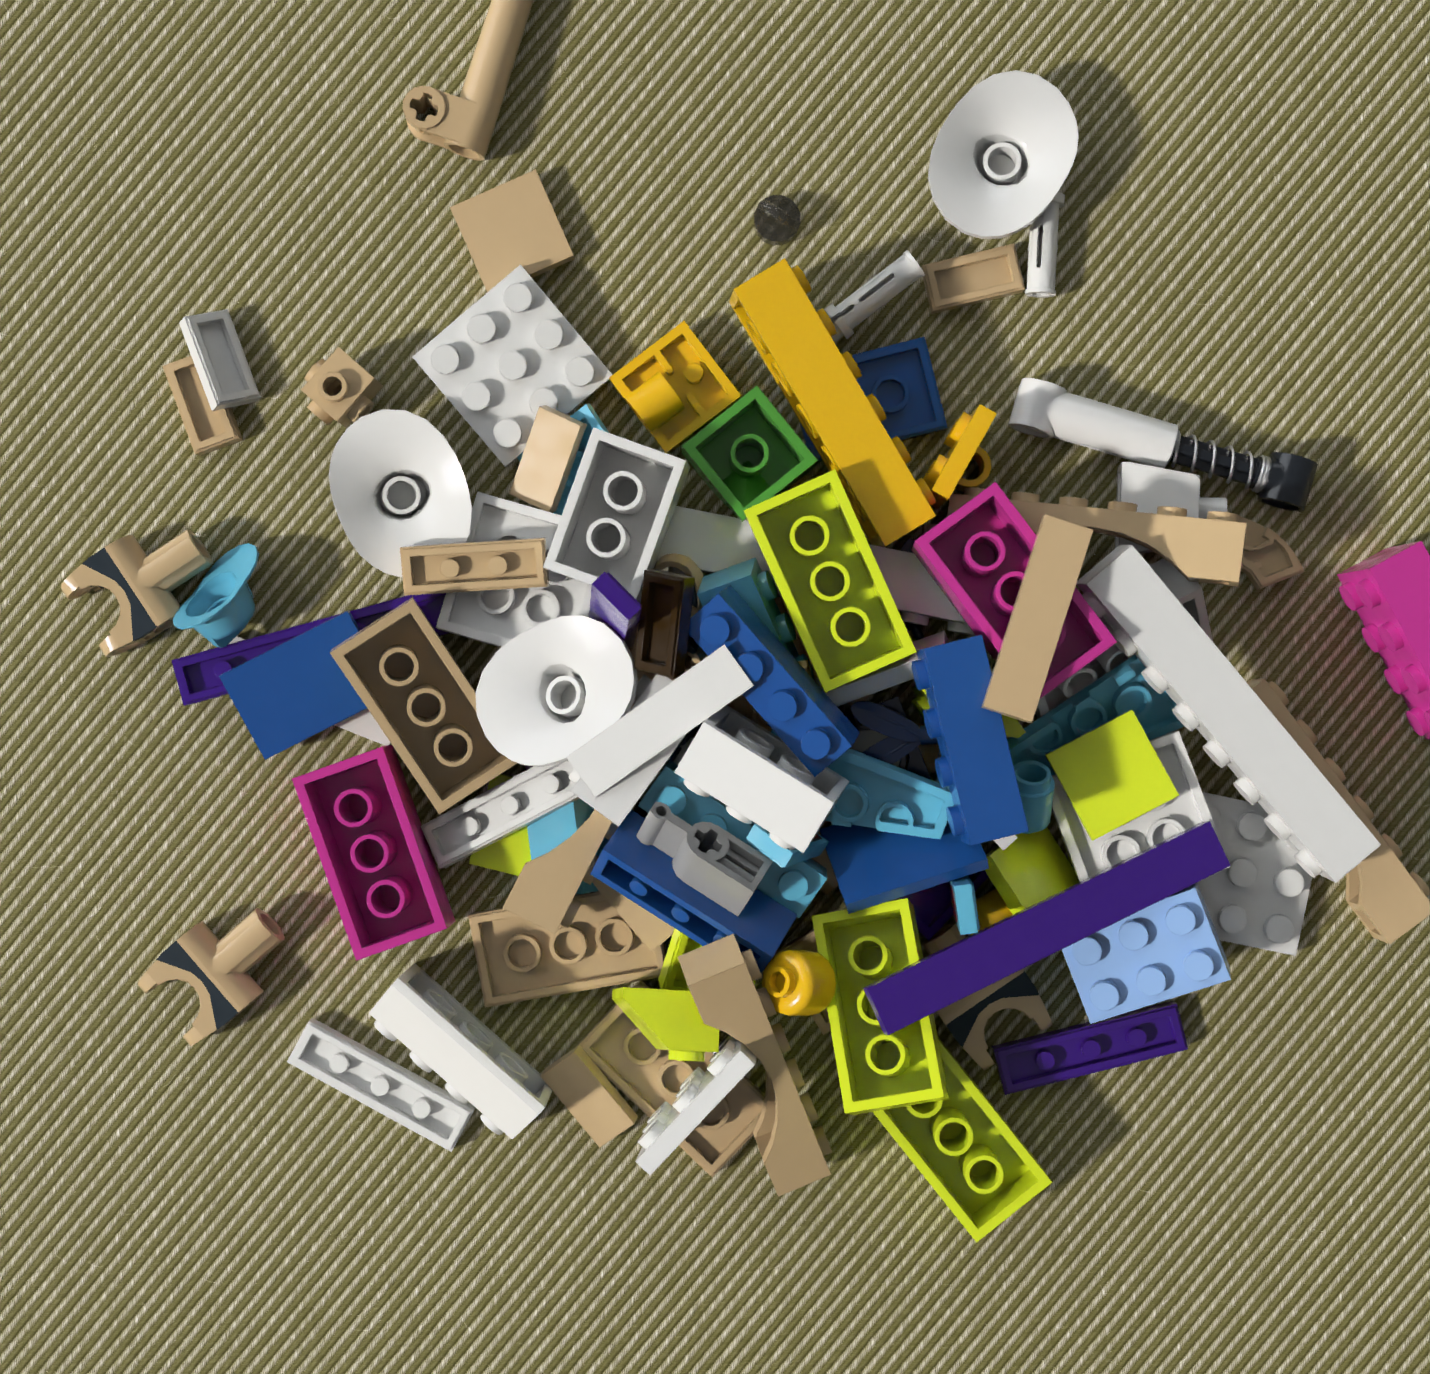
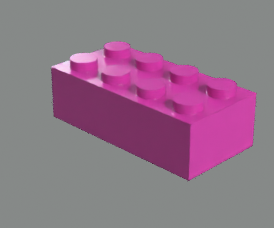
(979, 566)
(1394, 606)
(374, 851)

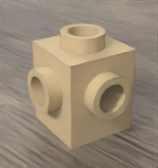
(342, 374)

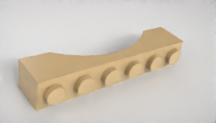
(1197, 547)
(549, 882)
(1379, 887)
(727, 1000)

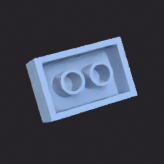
(1148, 957)

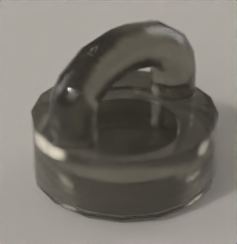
(777, 220)

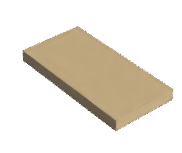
(529, 963)
(652, 1079)

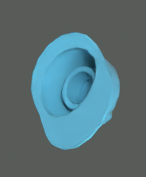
(223, 599)

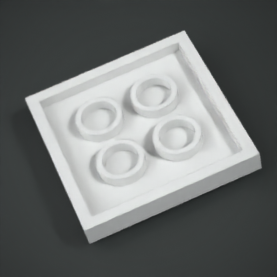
(508, 361)
(505, 613)
(1144, 831)
(1264, 890)
(694, 1101)

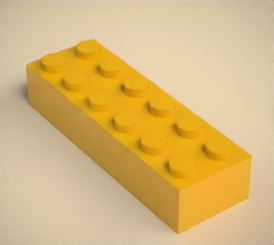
(830, 402)

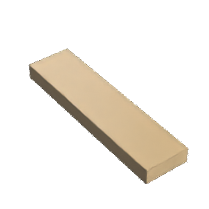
(1037, 618)

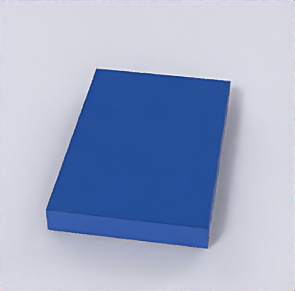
(905, 388)
(295, 687)
(887, 866)

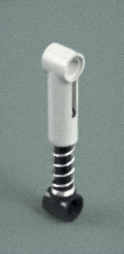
(1052, 412)

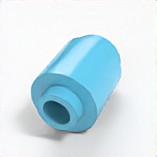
(1036, 792)

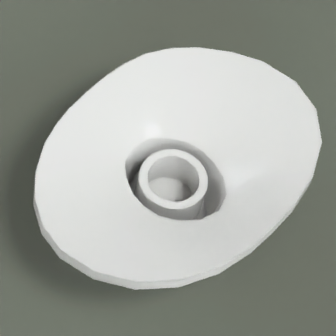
(1003, 155)
(398, 487)
(555, 689)

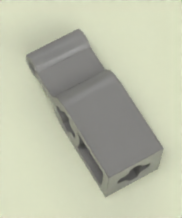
(706, 857)

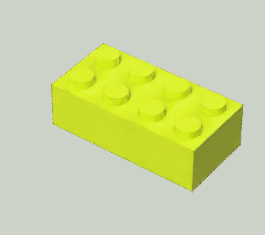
(829, 581)
(875, 1067)
(967, 1152)

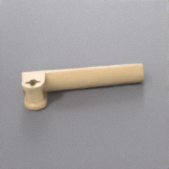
(468, 121)

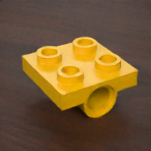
(675, 387)
(964, 442)

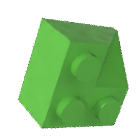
(748, 453)

